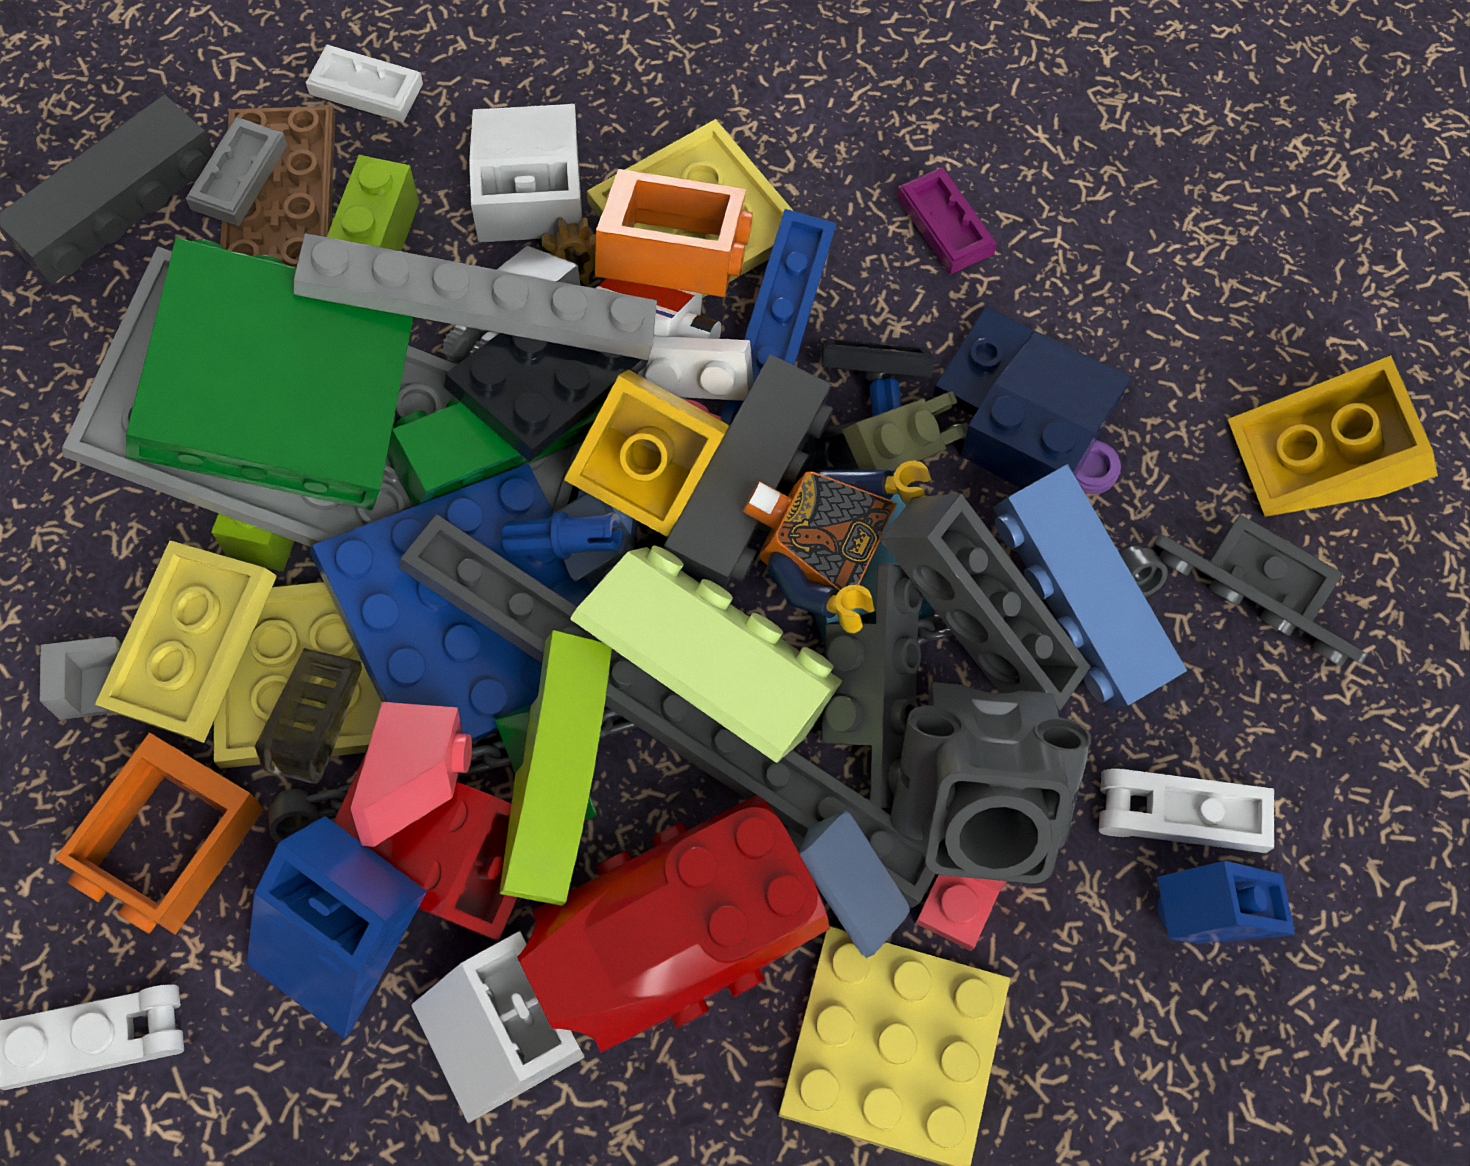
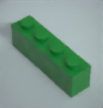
(458, 449)

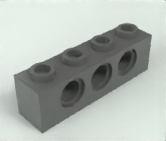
(984, 597)

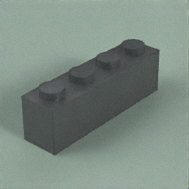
(106, 190)
(759, 446)

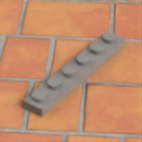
(474, 296)

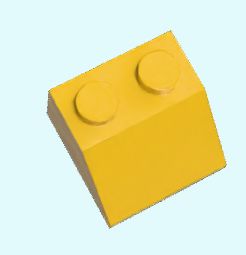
(646, 452)

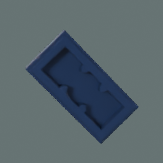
(982, 359)

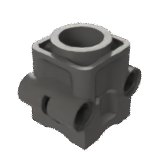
(989, 782)

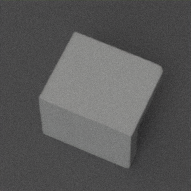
(75, 674)

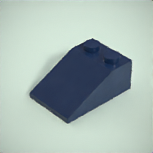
(1043, 412)

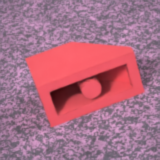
(408, 768)

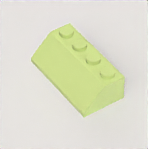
(709, 650)

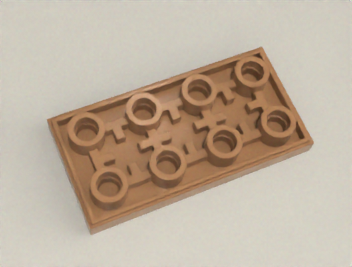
(297, 190)

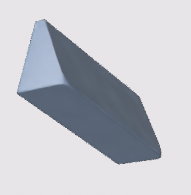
(853, 881)

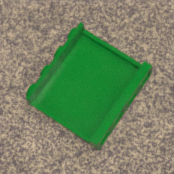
(267, 380)

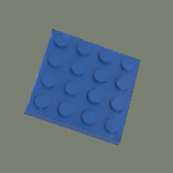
(416, 640)

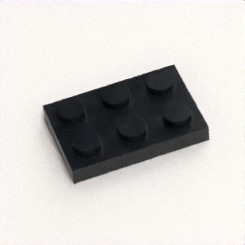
(535, 387)

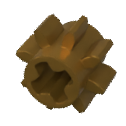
(577, 236)

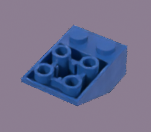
(329, 921)

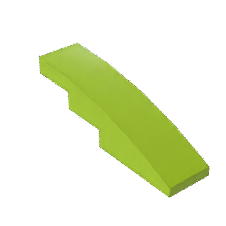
(556, 769)

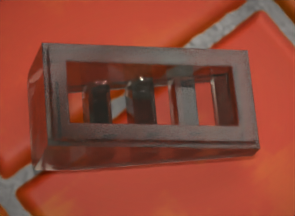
(303, 752)

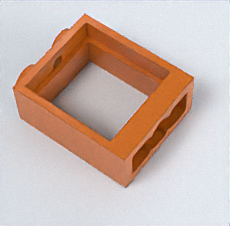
(668, 258)
(121, 804)

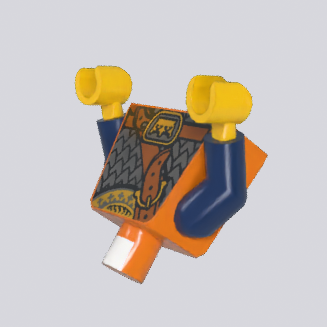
(829, 533)

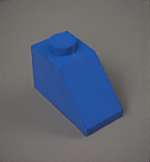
(1224, 904)

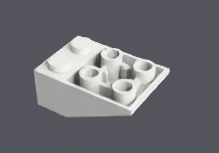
(524, 171)

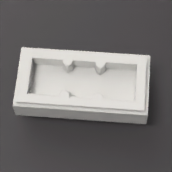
(364, 83)

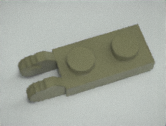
(903, 434)

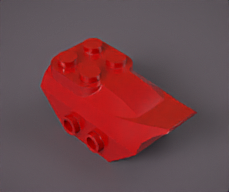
(673, 926)

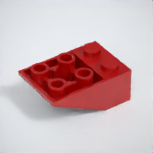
(453, 856)

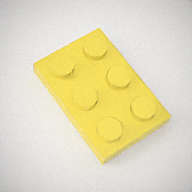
(186, 640)

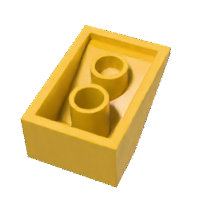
(1335, 442)

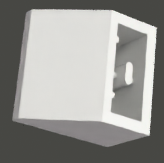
(492, 1030)

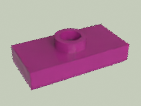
(946, 220)

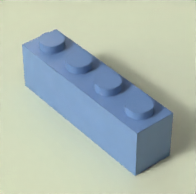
(1088, 588)

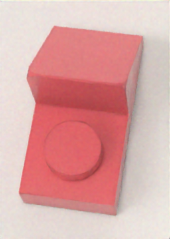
(959, 908)

